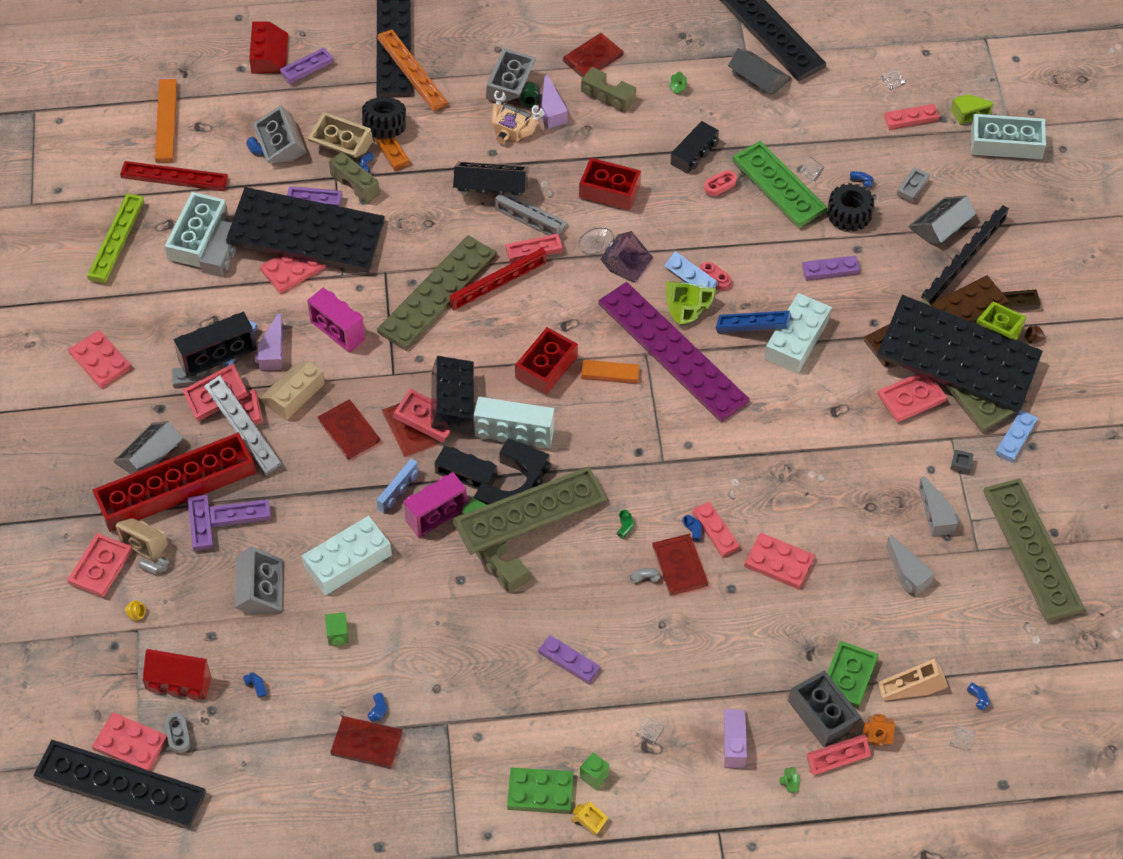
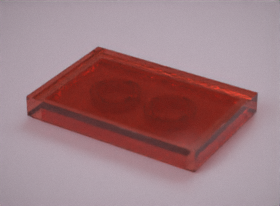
(595, 53)
(348, 429)
(408, 438)
(680, 564)
(366, 742)

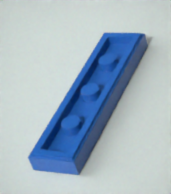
(753, 321)

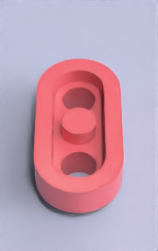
(718, 184)
(717, 273)

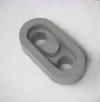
(177, 734)

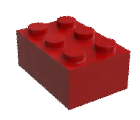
(609, 183)
(546, 360)

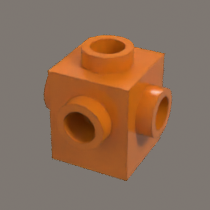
(879, 729)

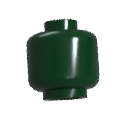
(530, 95)

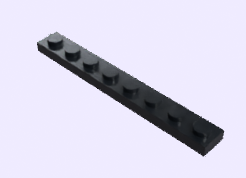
(968, 252)

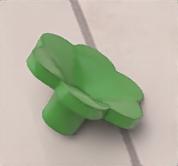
(678, 82)
(790, 780)

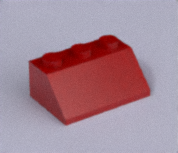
(267, 48)
(176, 674)

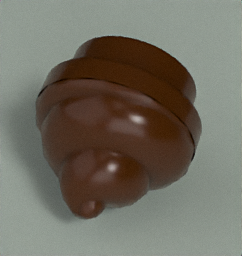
(1034, 334)

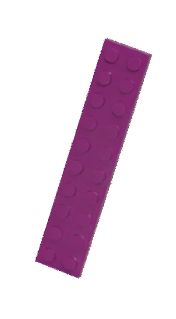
(674, 352)

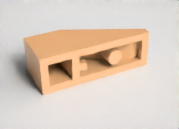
(914, 682)

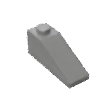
(938, 510)
(910, 570)

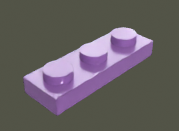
(306, 65)
(325, 196)
(830, 268)
(240, 513)
(200, 523)
(569, 659)

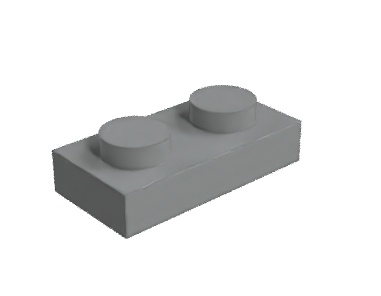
(913, 184)
(180, 380)

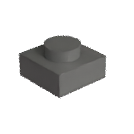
(962, 461)

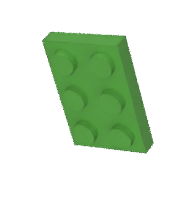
(852, 671)
(540, 790)

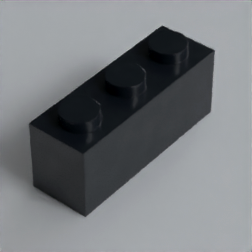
(695, 147)
(466, 467)

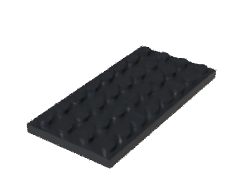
(306, 229)
(960, 354)

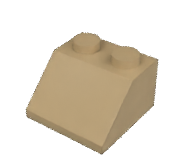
(143, 539)

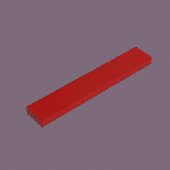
(174, 176)
(497, 279)

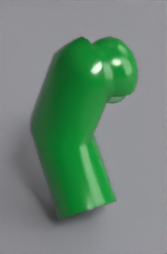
(627, 523)

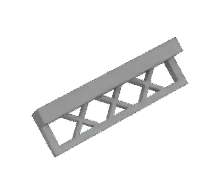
(529, 215)

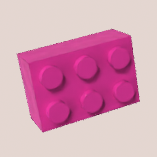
(336, 319)
(435, 504)

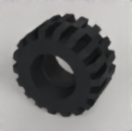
(384, 117)
(847, 217)

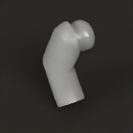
(154, 568)
(643, 573)

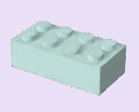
(1008, 136)
(195, 228)
(793, 345)
(514, 420)
(346, 555)

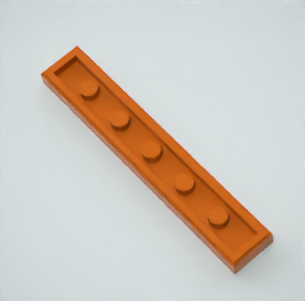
(412, 70)
(166, 120)

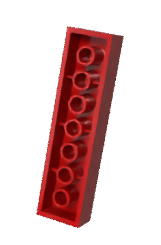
(174, 481)

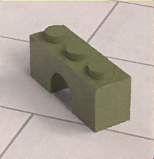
(619, 96)
(363, 183)
(509, 573)

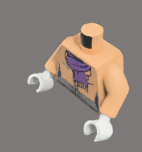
(512, 122)

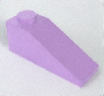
(554, 109)
(271, 347)
(734, 739)

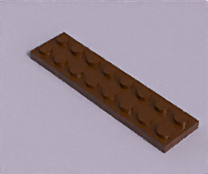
(965, 303)

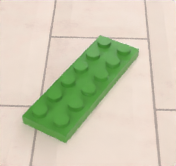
(780, 184)

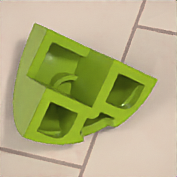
(687, 300)

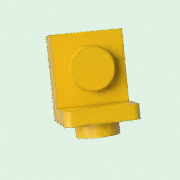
(589, 816)

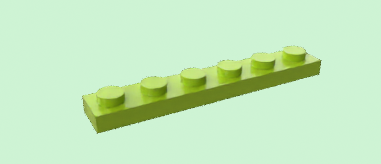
(115, 238)

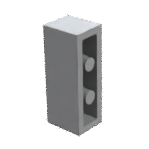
(218, 253)

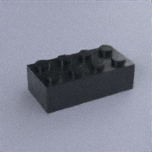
(490, 177)
(215, 344)
(452, 394)

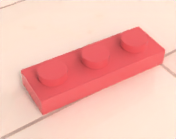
(911, 116)
(523, 248)
(715, 529)
(838, 754)

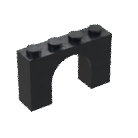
(521, 457)

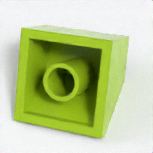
(1002, 320)

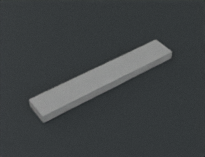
(243, 424)

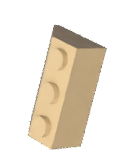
(341, 135)
(293, 389)

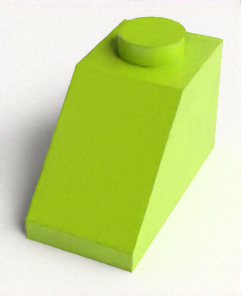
(966, 106)

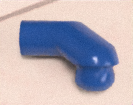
(254, 147)
(364, 160)
(862, 176)
(694, 526)
(258, 683)
(981, 694)
(379, 709)

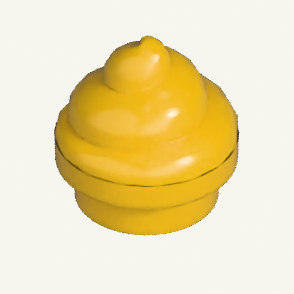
(135, 610)

